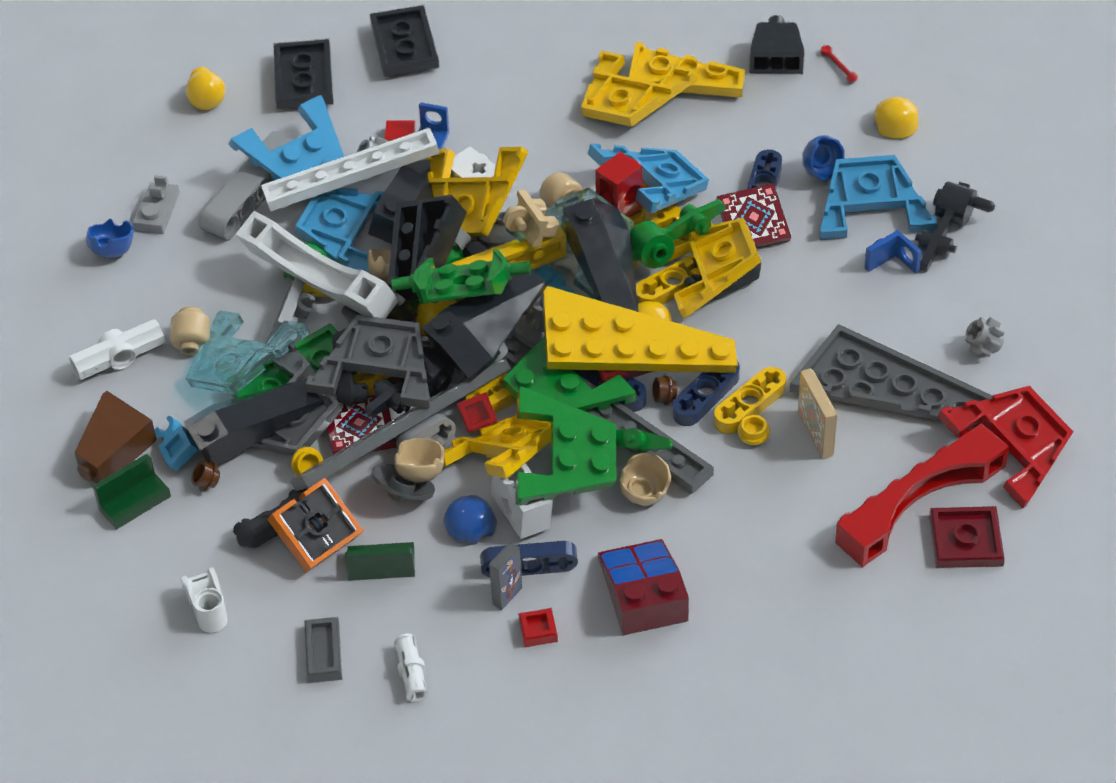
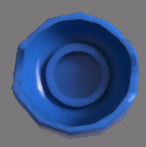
(821, 155)
(109, 238)
(469, 519)

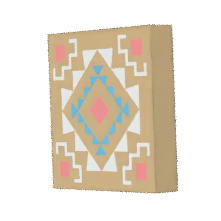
(817, 413)

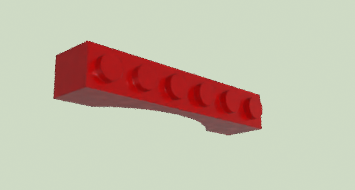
(968, 460)

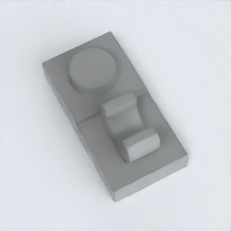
(156, 206)
(292, 304)

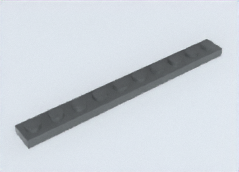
(685, 466)

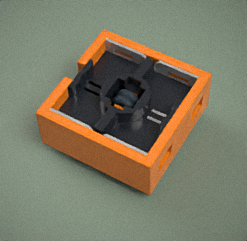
(315, 525)

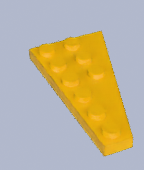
(608, 337)

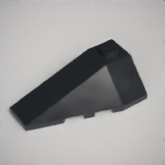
(602, 250)
(241, 422)

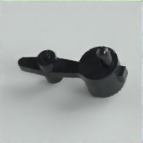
(953, 205)
(439, 376)

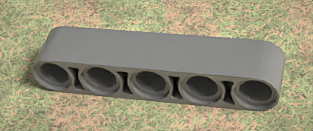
(240, 195)

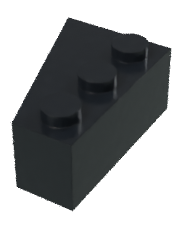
(421, 232)

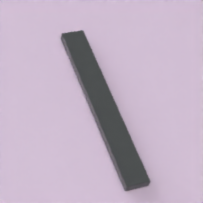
(395, 427)

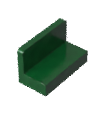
(130, 492)
(380, 561)

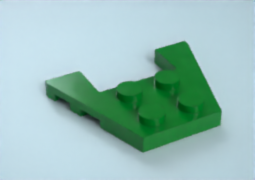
(564, 384)
(580, 449)

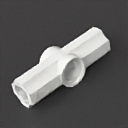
(116, 349)

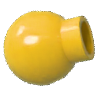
(205, 89)

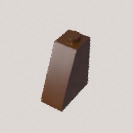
(112, 438)

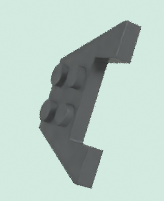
(377, 348)
(309, 427)

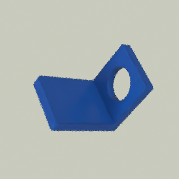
(439, 129)
(890, 247)

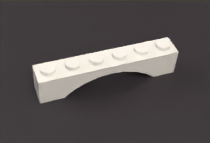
(347, 285)

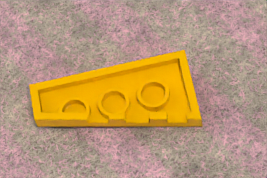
(712, 77)

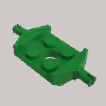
(461, 281)

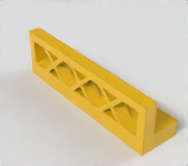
(516, 251)

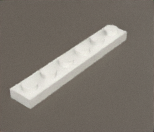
(350, 169)

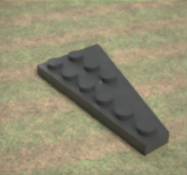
(879, 377)

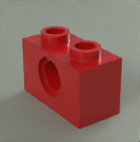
(619, 181)

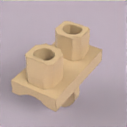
(530, 219)

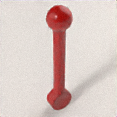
(826, 51)

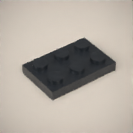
(404, 40)
(302, 72)

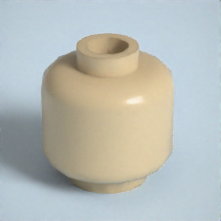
(557, 187)
(189, 330)

